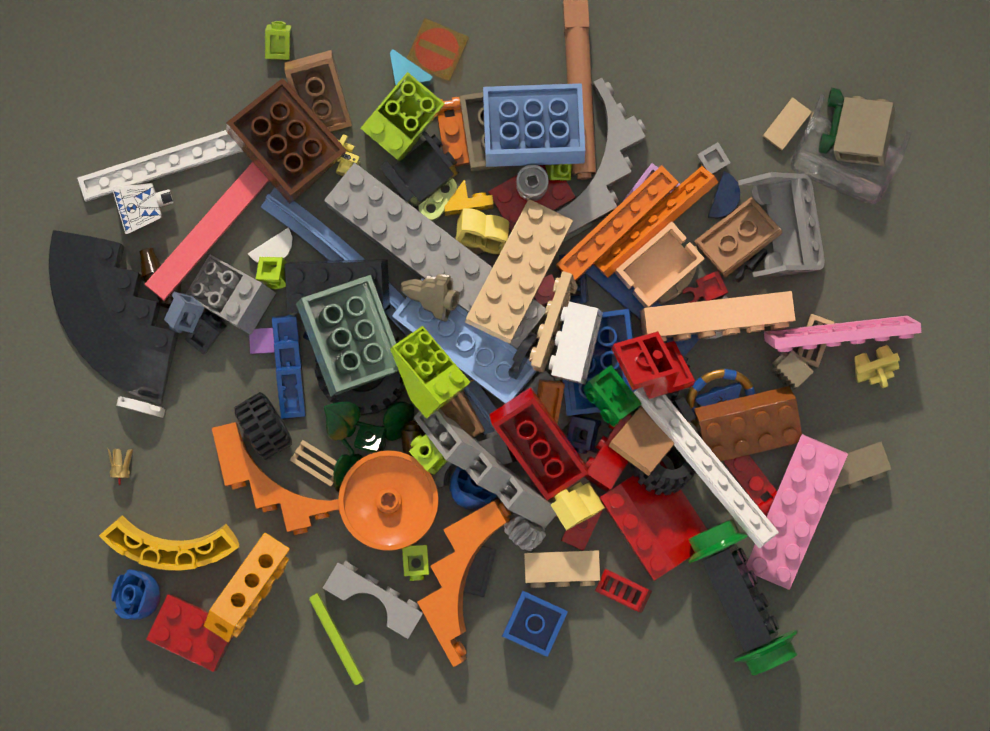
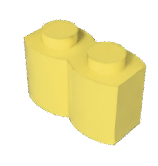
(482, 231)
(577, 504)

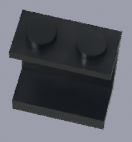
(421, 171)

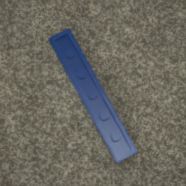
(624, 296)

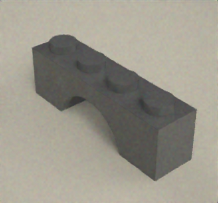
(492, 444)

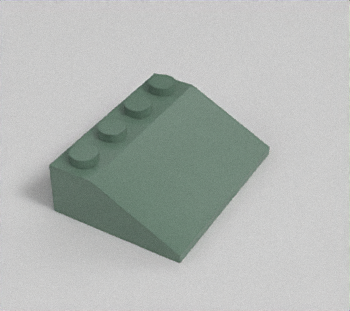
(349, 334)

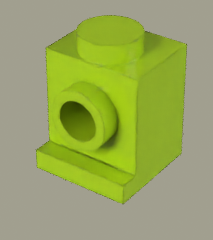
(271, 276)
(433, 460)
(411, 553)

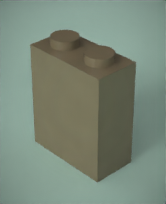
(864, 130)

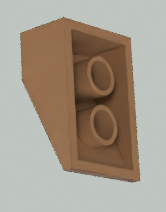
(319, 86)

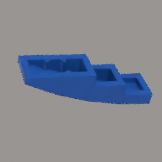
(288, 366)

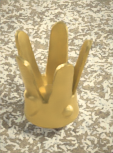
(117, 468)

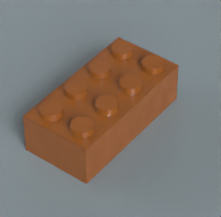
(750, 423)

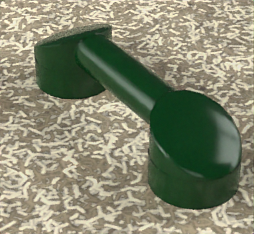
(835, 101)

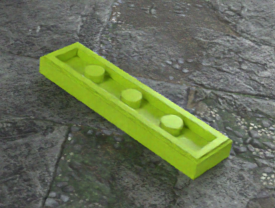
(336, 639)

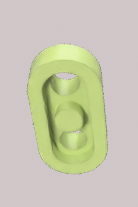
(439, 200)

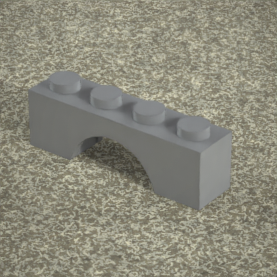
(401, 616)

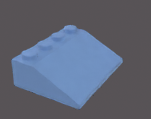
(534, 125)

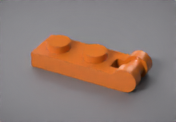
(453, 132)

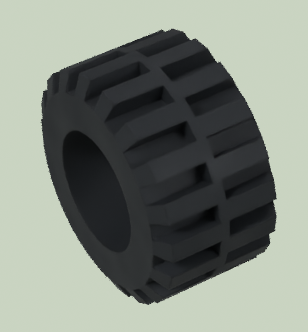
(263, 425)
(665, 479)

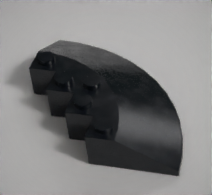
(107, 317)

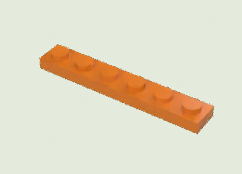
(657, 219)
(618, 223)

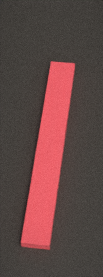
(207, 232)

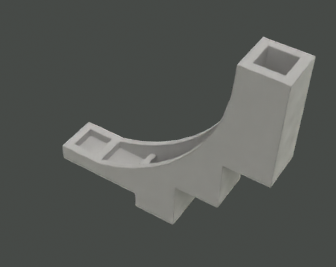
(622, 134)

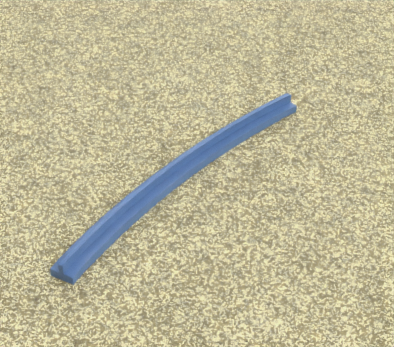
(335, 248)

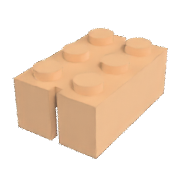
(659, 265)

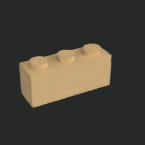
(562, 568)

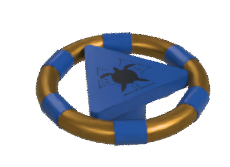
(718, 393)

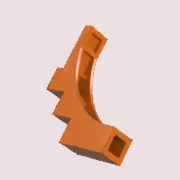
(240, 468)

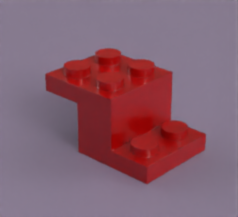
(653, 365)

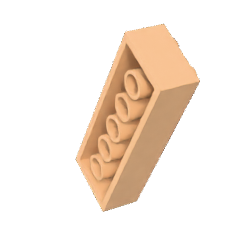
(719, 315)

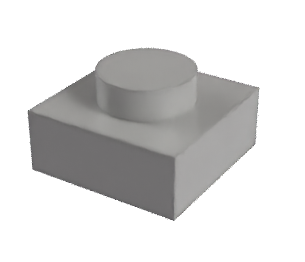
(713, 158)

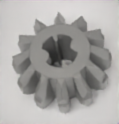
(524, 532)

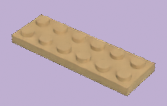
(519, 271)

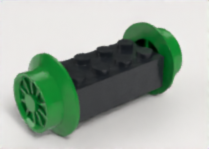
(741, 598)

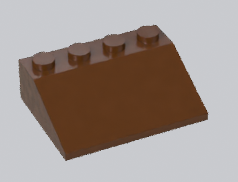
(285, 140)

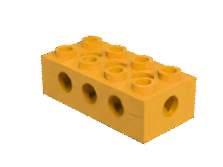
(247, 588)

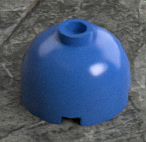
(467, 492)
(135, 595)

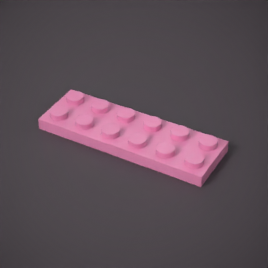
(834, 334)
(797, 510)

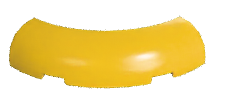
(165, 553)

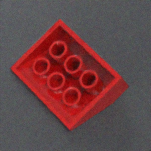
(654, 524)

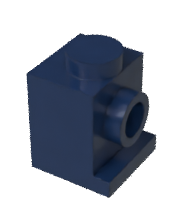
(577, 426)

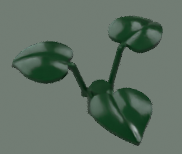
(341, 423)

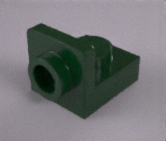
(370, 439)

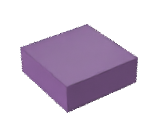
(261, 341)

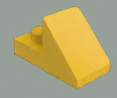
(460, 201)

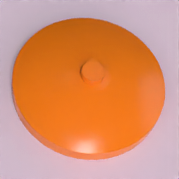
(388, 500)

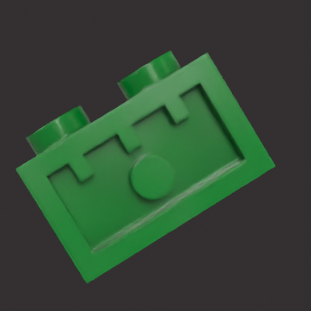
(611, 396)

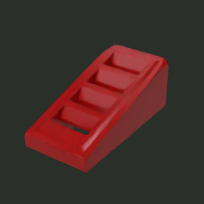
(639, 607)

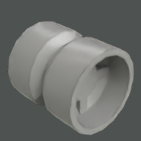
(532, 182)

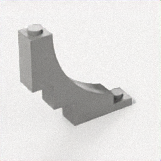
(485, 469)

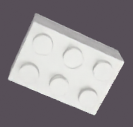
(575, 342)

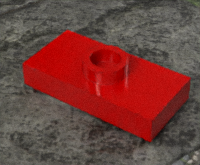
(579, 535)

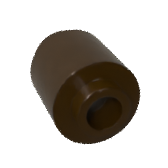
(408, 434)

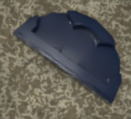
(726, 197)

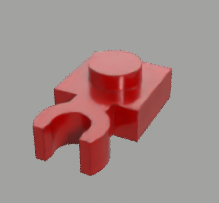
(708, 287)

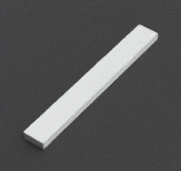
(158, 165)
(708, 468)

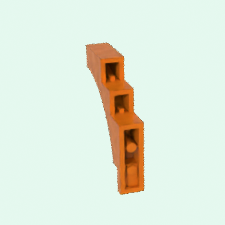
(445, 606)

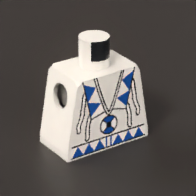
(140, 204)

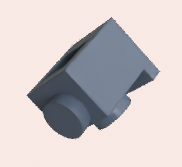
(183, 313)

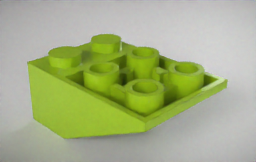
(403, 116)
(427, 372)

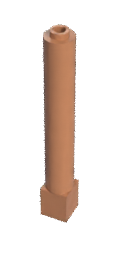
(579, 71)

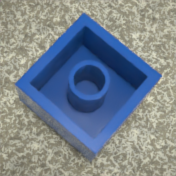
(534, 623)

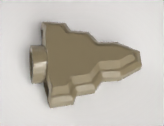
(434, 294)

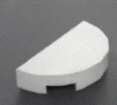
(275, 247)
(140, 406)

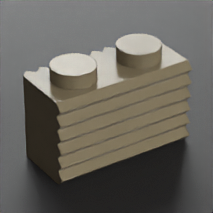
(791, 369)

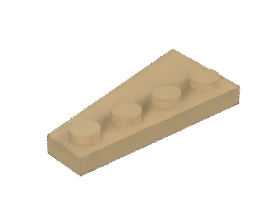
(562, 287)

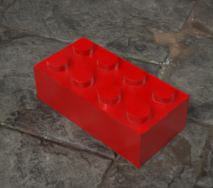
(538, 443)

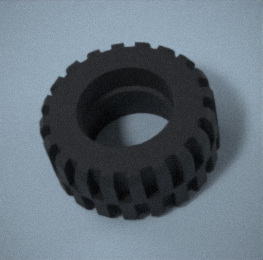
(369, 400)

